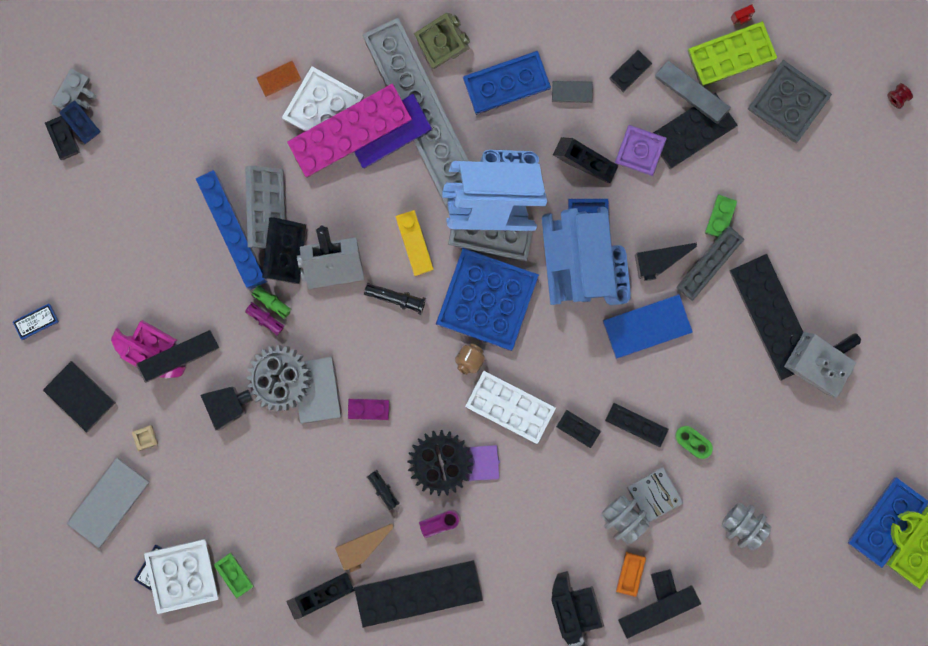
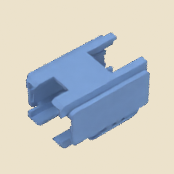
(583, 260)

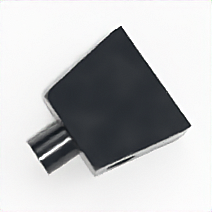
(225, 405)

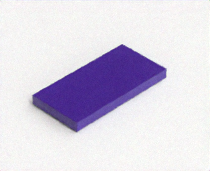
(397, 138)

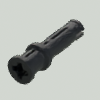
(404, 300)

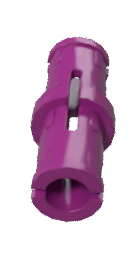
(264, 318)

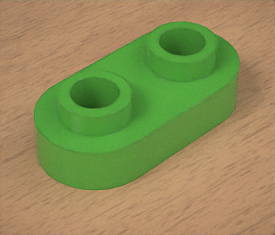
(693, 441)

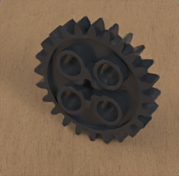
(422, 466)

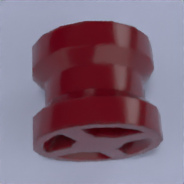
(900, 95)

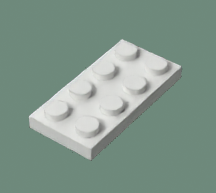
(510, 407)

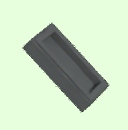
(572, 91)

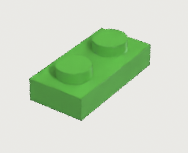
(720, 215)
(233, 575)

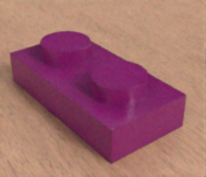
(368, 409)

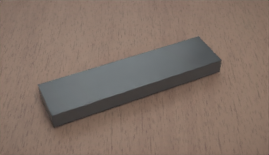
(692, 92)
(710, 263)

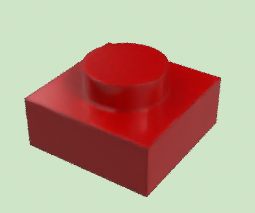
(743, 15)

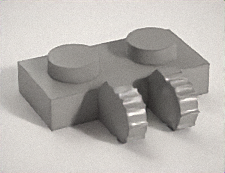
(72, 89)

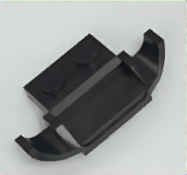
(575, 610)

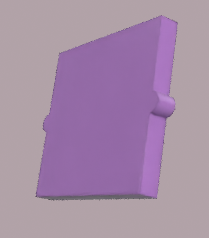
(484, 462)

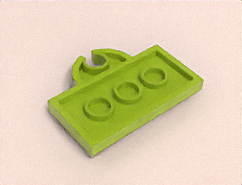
(911, 556)

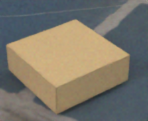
(144, 438)

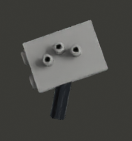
(823, 364)

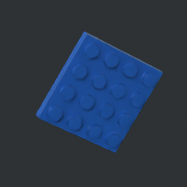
(487, 299)

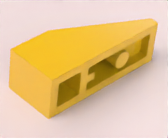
(414, 242)

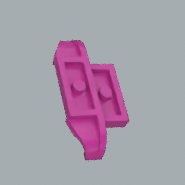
(144, 344)

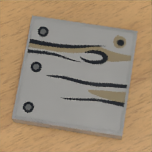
(655, 494)

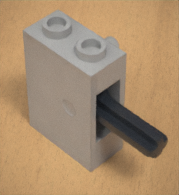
(330, 261)

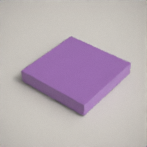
(640, 150)

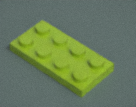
(732, 54)

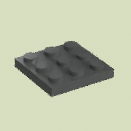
(789, 101)

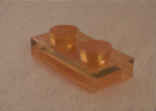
(279, 78)

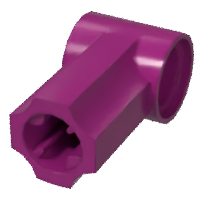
(437, 524)

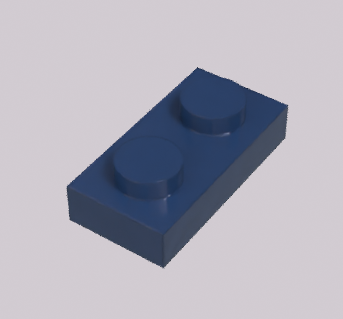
(79, 122)

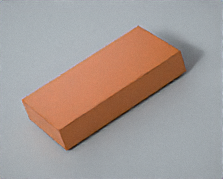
(630, 574)

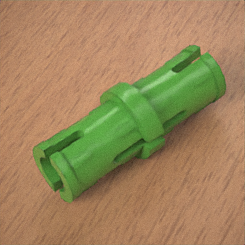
(271, 301)

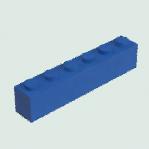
(231, 229)

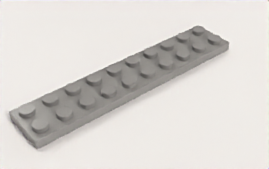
(401, 66)

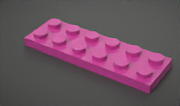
(349, 130)

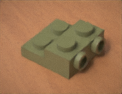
(442, 39)

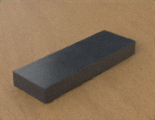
(636, 425)

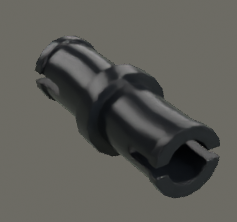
(383, 490)

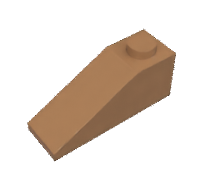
(356, 551)

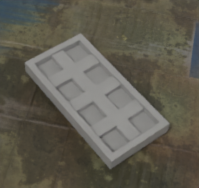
(263, 201)

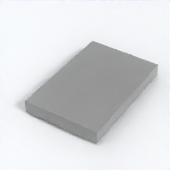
(322, 397)

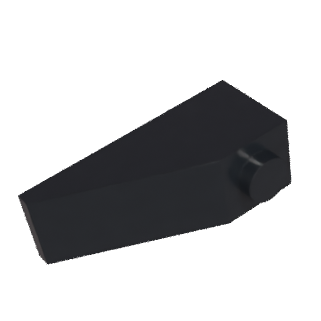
(585, 159)
(654, 262)
(320, 596)

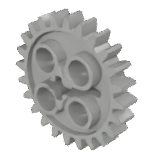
(264, 368)

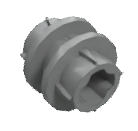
(625, 519)
(746, 526)

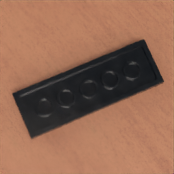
(769, 310)
(418, 593)

